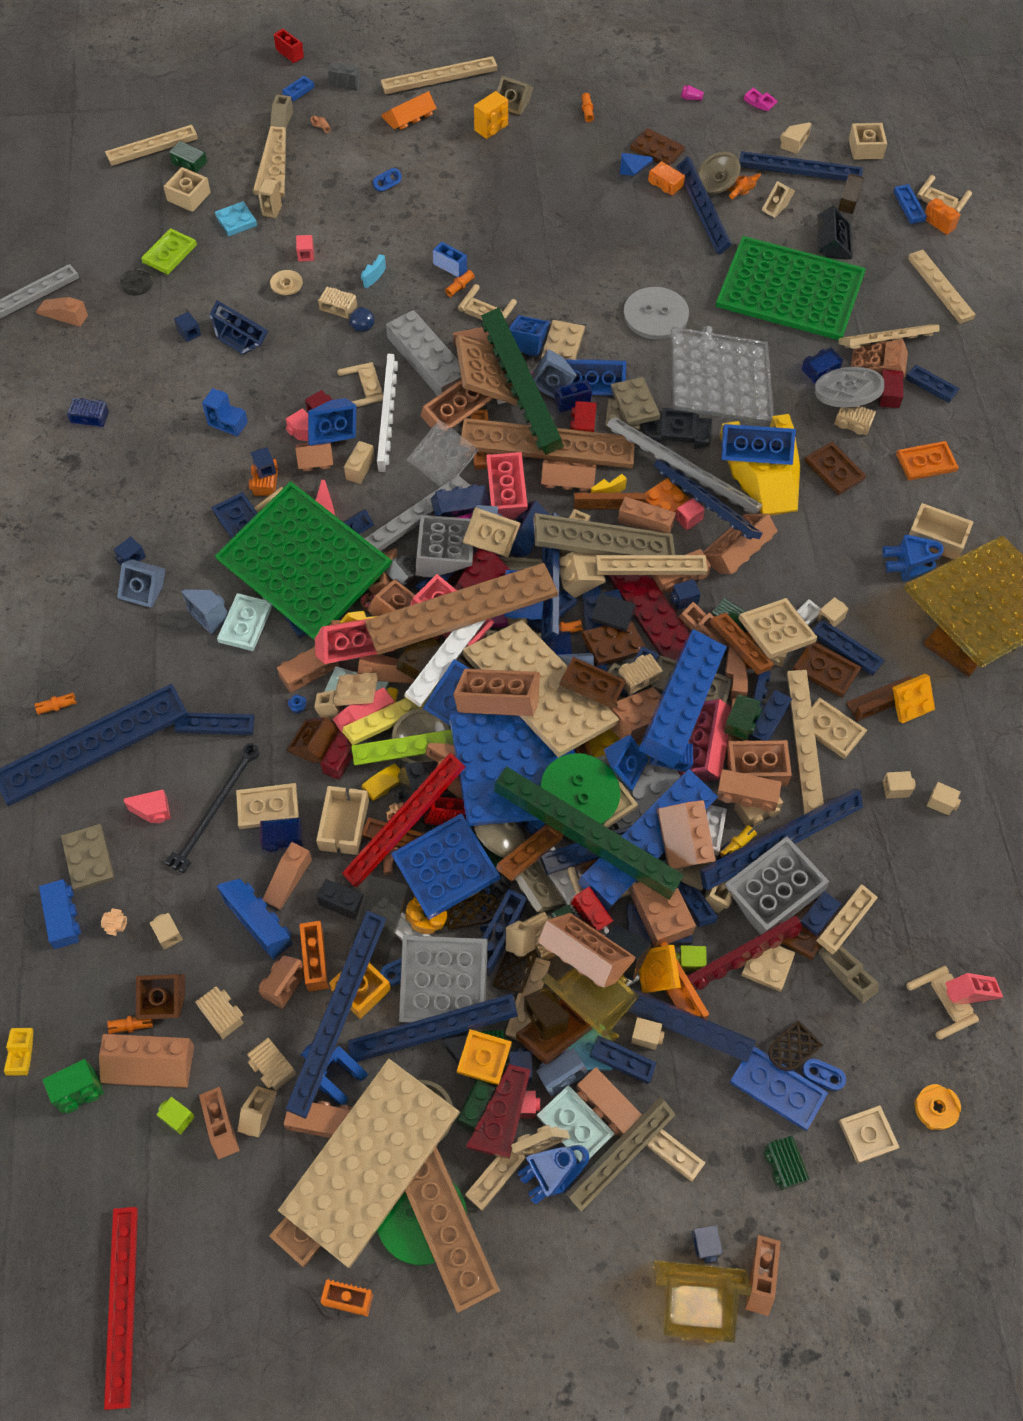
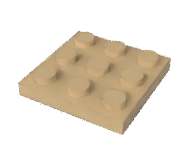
(777, 628)

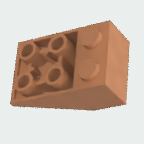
(880, 356)

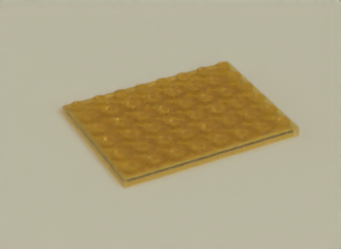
(977, 599)

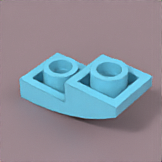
(373, 272)

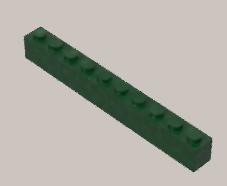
(522, 381)
(588, 833)

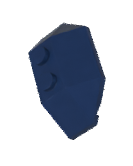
(236, 328)

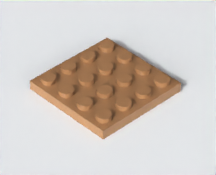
(482, 370)

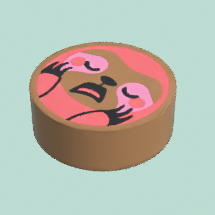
(366, 600)

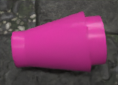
(691, 93)

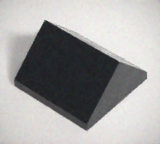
(614, 612)
(634, 945)

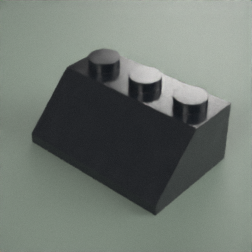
(834, 234)

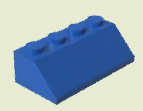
(599, 373)
(758, 444)
(255, 917)

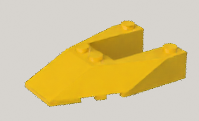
(768, 483)

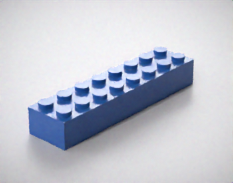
(682, 699)
(609, 881)

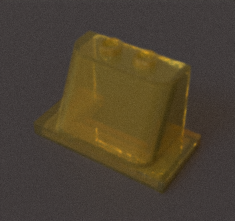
(595, 1004)
(700, 1300)

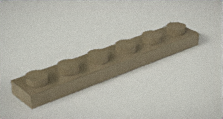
(620, 1154)

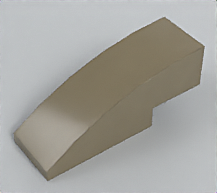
(850, 973)

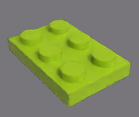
(169, 251)

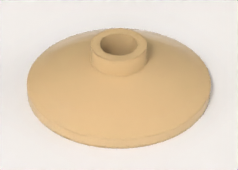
(286, 282)

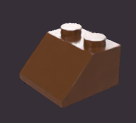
(313, 739)
(159, 996)

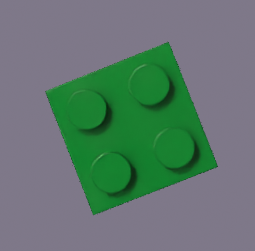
(73, 1086)

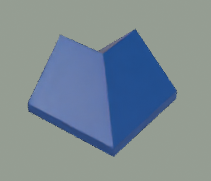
(634, 164)
(626, 760)

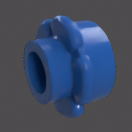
(297, 708)

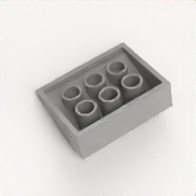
(442, 546)
(776, 886)

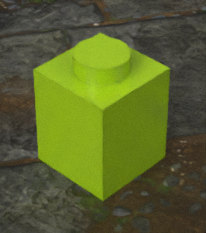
(692, 958)
(175, 1115)

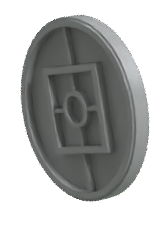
(654, 312)
(849, 387)

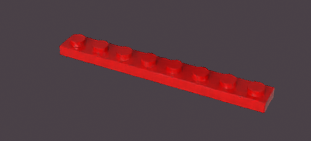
(403, 820)
(121, 1309)

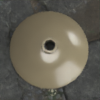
(719, 172)
(416, 723)
(501, 837)

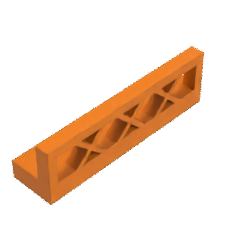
(686, 996)

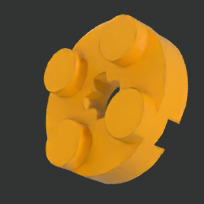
(419, 922)
(931, 1118)

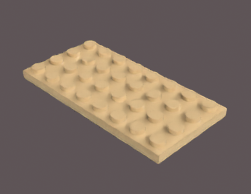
(562, 715)
(368, 1162)

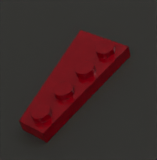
(501, 1118)

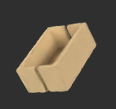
(942, 527)
(342, 820)

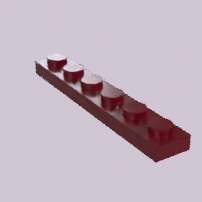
(744, 953)

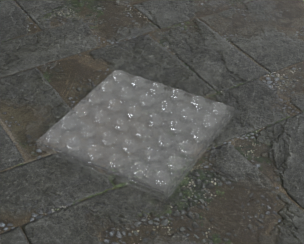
(721, 375)

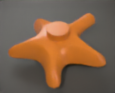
(743, 185)

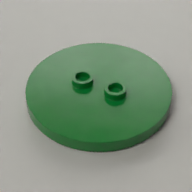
(583, 784)
(404, 1236)

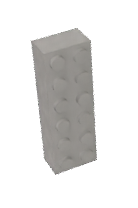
(424, 351)

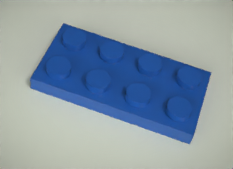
(779, 1090)

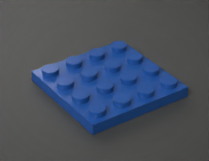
(445, 866)

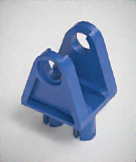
(911, 556)
(347, 1063)
(554, 1170)

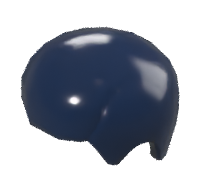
(361, 319)

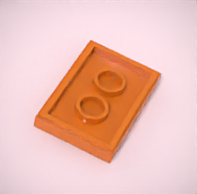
(927, 460)

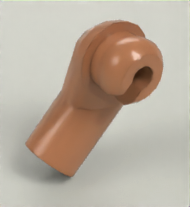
(321, 123)
(388, 863)

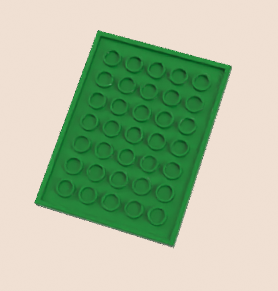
(791, 288)
(303, 560)

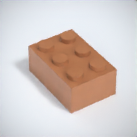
(635, 713)
(662, 917)

